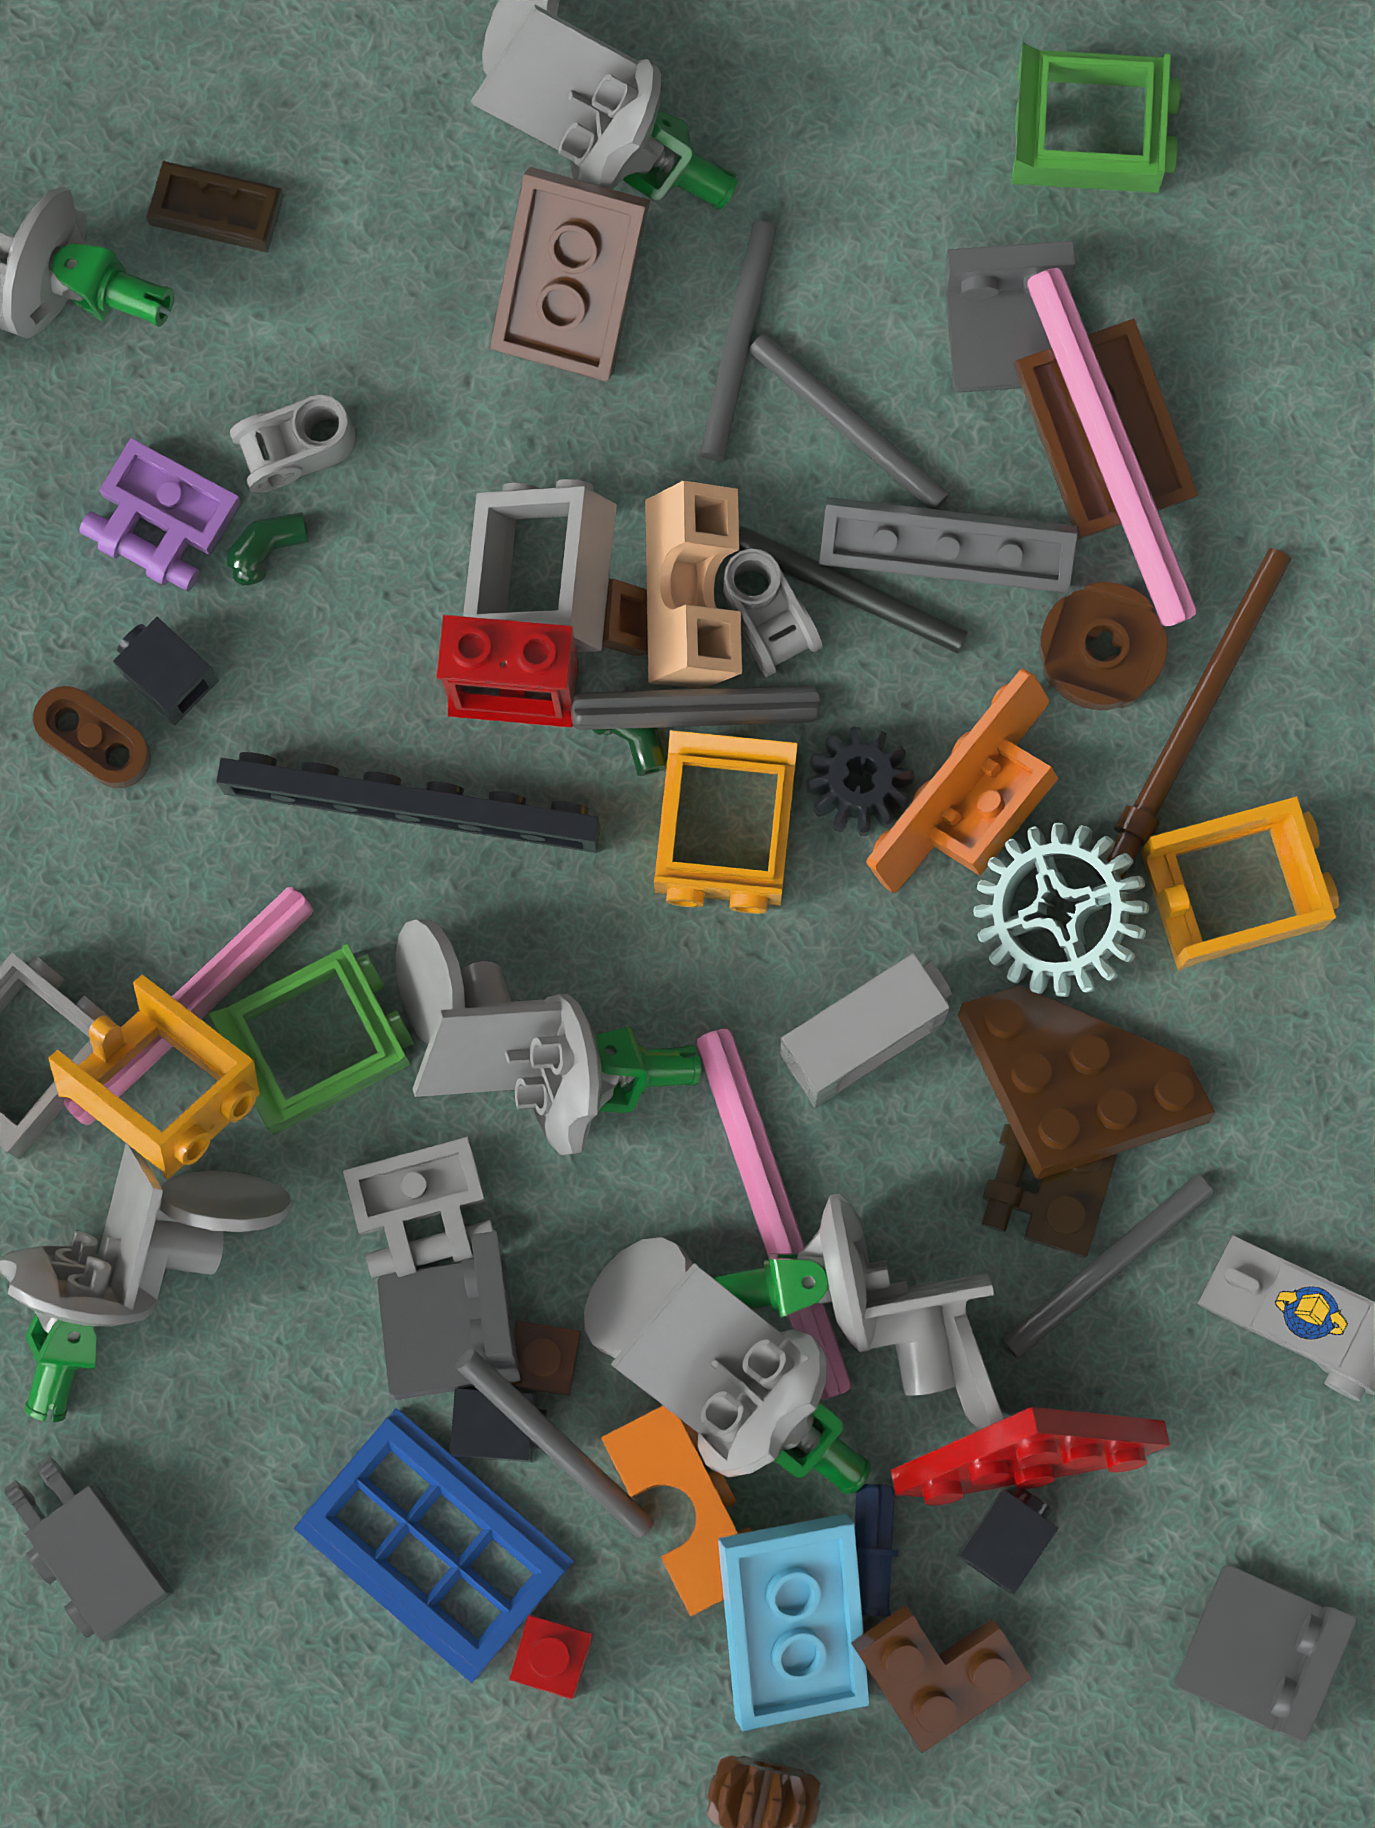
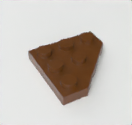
(1077, 1082)

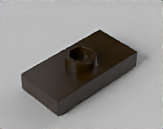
(215, 206)

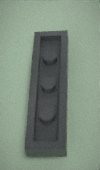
(948, 545)

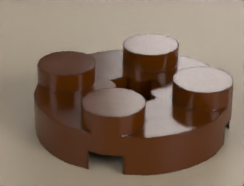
(1135, 630)

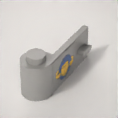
(1297, 1313)

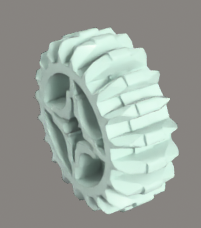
(1072, 940)

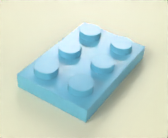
(793, 1621)

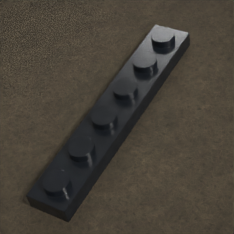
(384, 798)

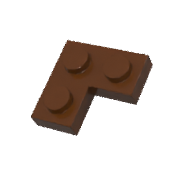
(943, 1690)

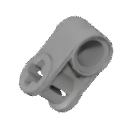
(289, 444)
(773, 622)

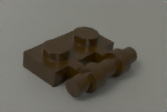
(1062, 1210)

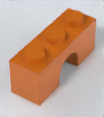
(663, 1452)

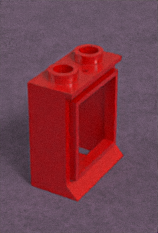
(534, 659)

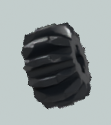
(835, 777)

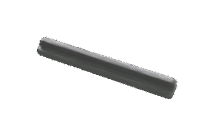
(695, 707)

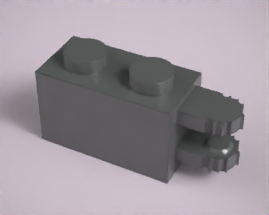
(89, 1555)

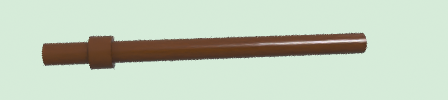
(1139, 821)

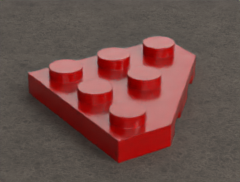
(1030, 1453)

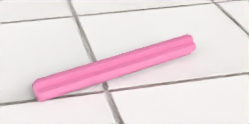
(216, 981)

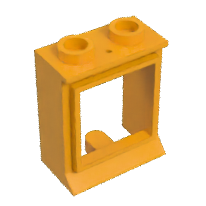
(1294, 840)
(745, 888)
(116, 1046)

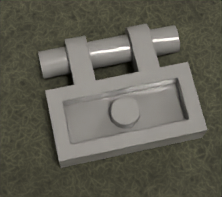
(412, 1189)

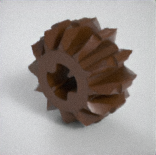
(762, 1795)

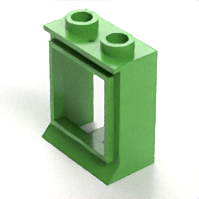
(1090, 169)
(385, 1031)

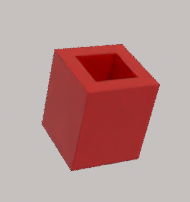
(551, 1656)

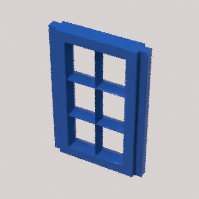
(391, 1588)

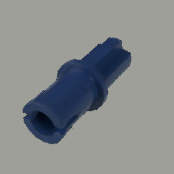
(874, 1546)

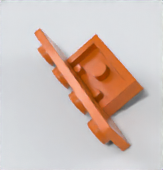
(976, 794)

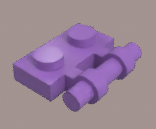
(168, 497)

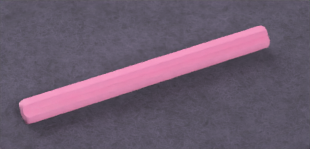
(1111, 446)
(765, 1185)

